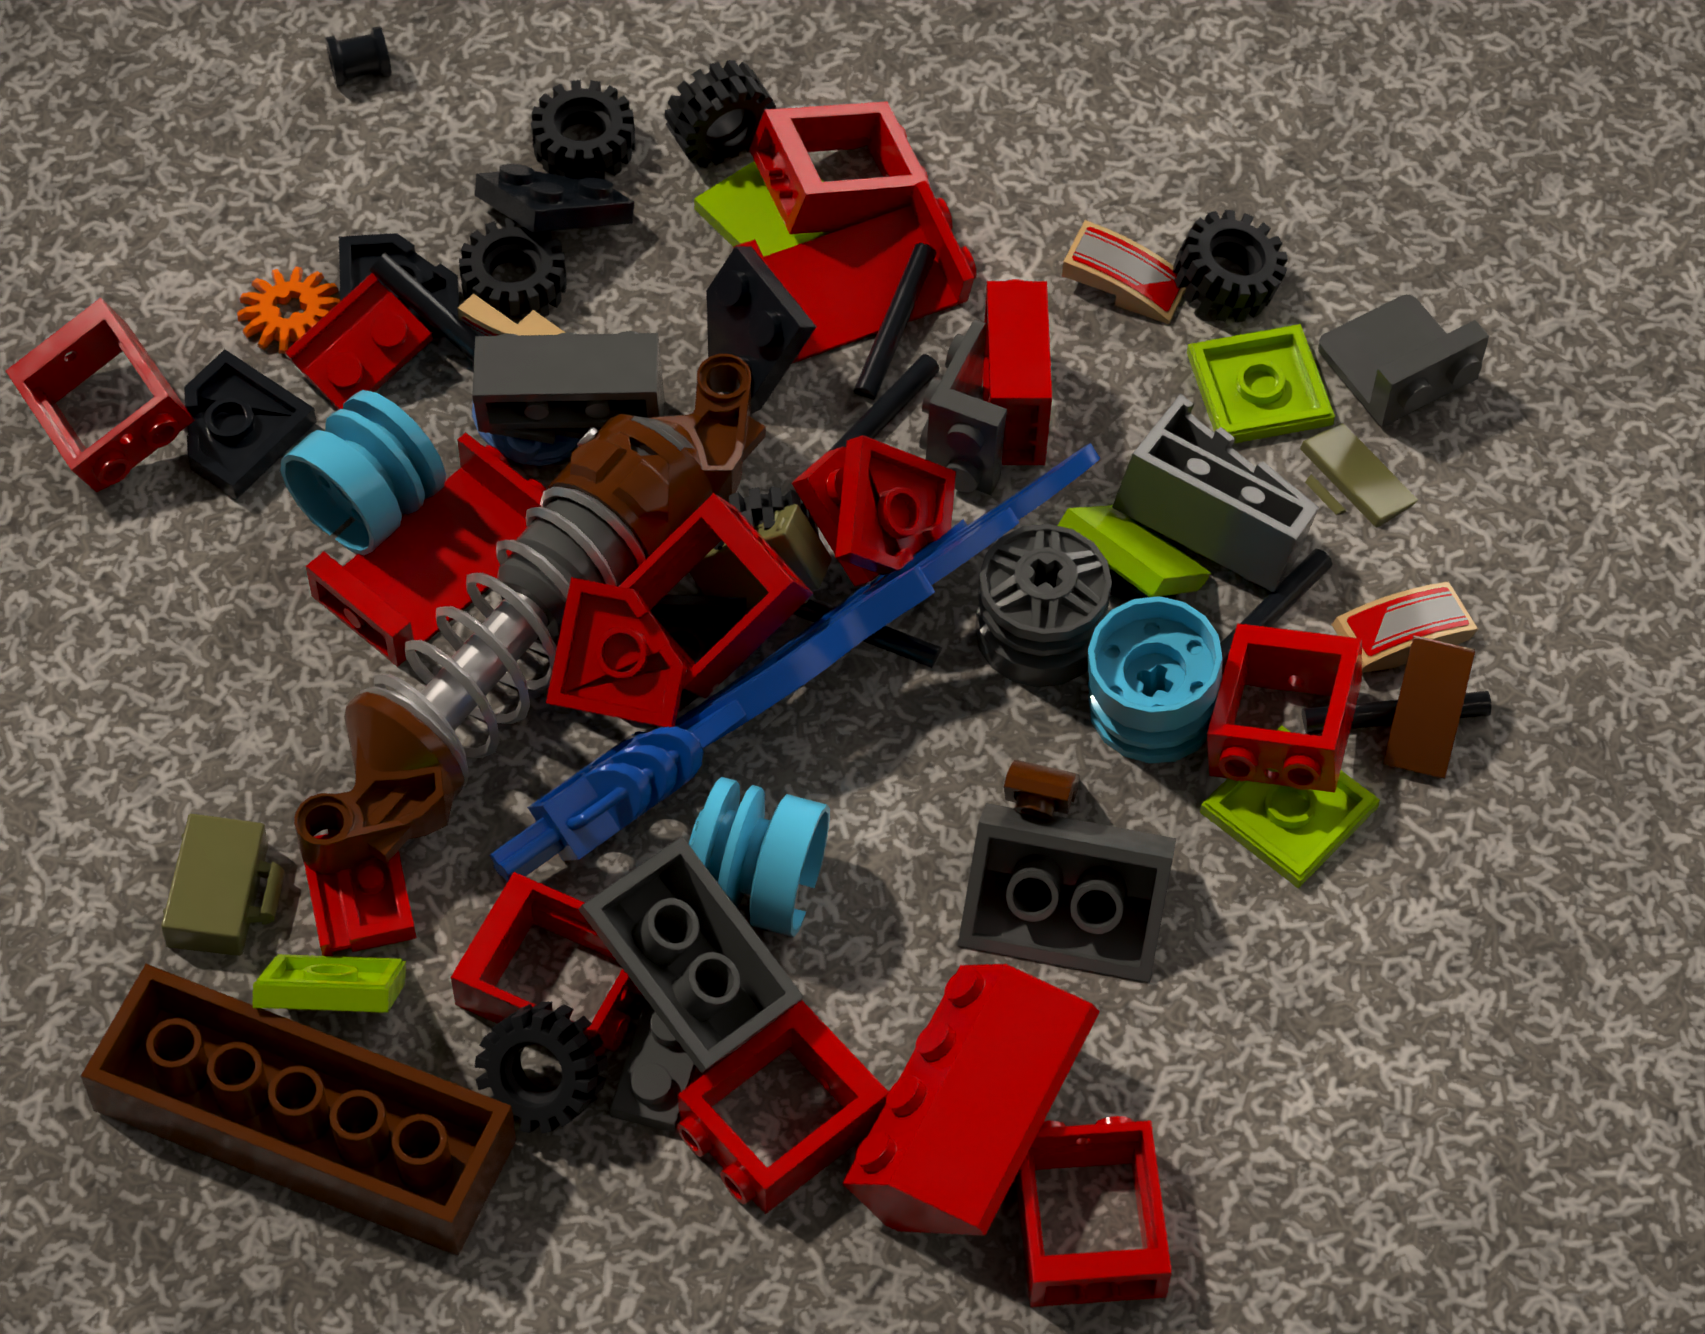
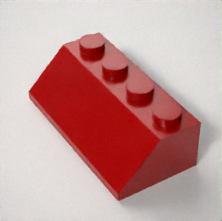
(969, 1101)

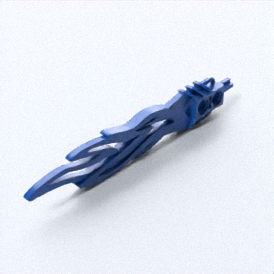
(659, 762)

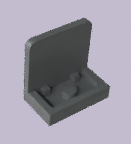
(1402, 357)
(961, 428)

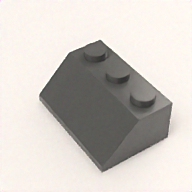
(1066, 892)
(691, 954)

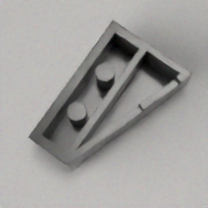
(564, 382)
(1214, 499)

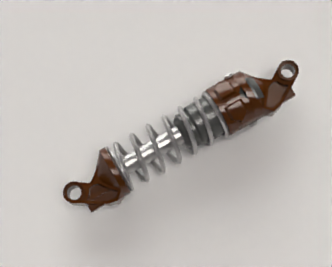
(594, 524)

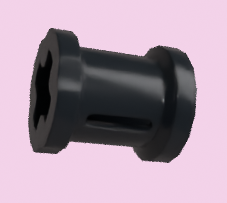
(358, 56)

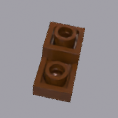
(1429, 706)
(1040, 789)

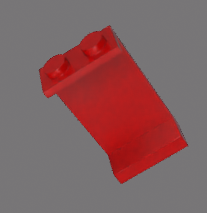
(853, 273)
(426, 560)

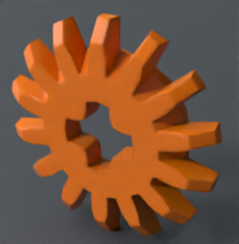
(267, 316)

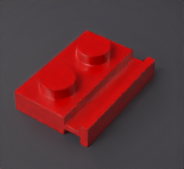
(359, 343)
(361, 905)

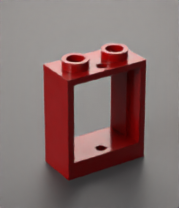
(820, 206)
(1019, 366)
(49, 375)
(688, 546)
(1291, 663)
(499, 937)
(828, 1062)
(1104, 1274)

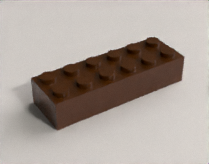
(301, 1108)

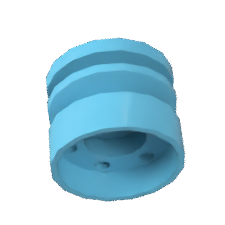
(363, 467)
(1154, 679)
(762, 854)

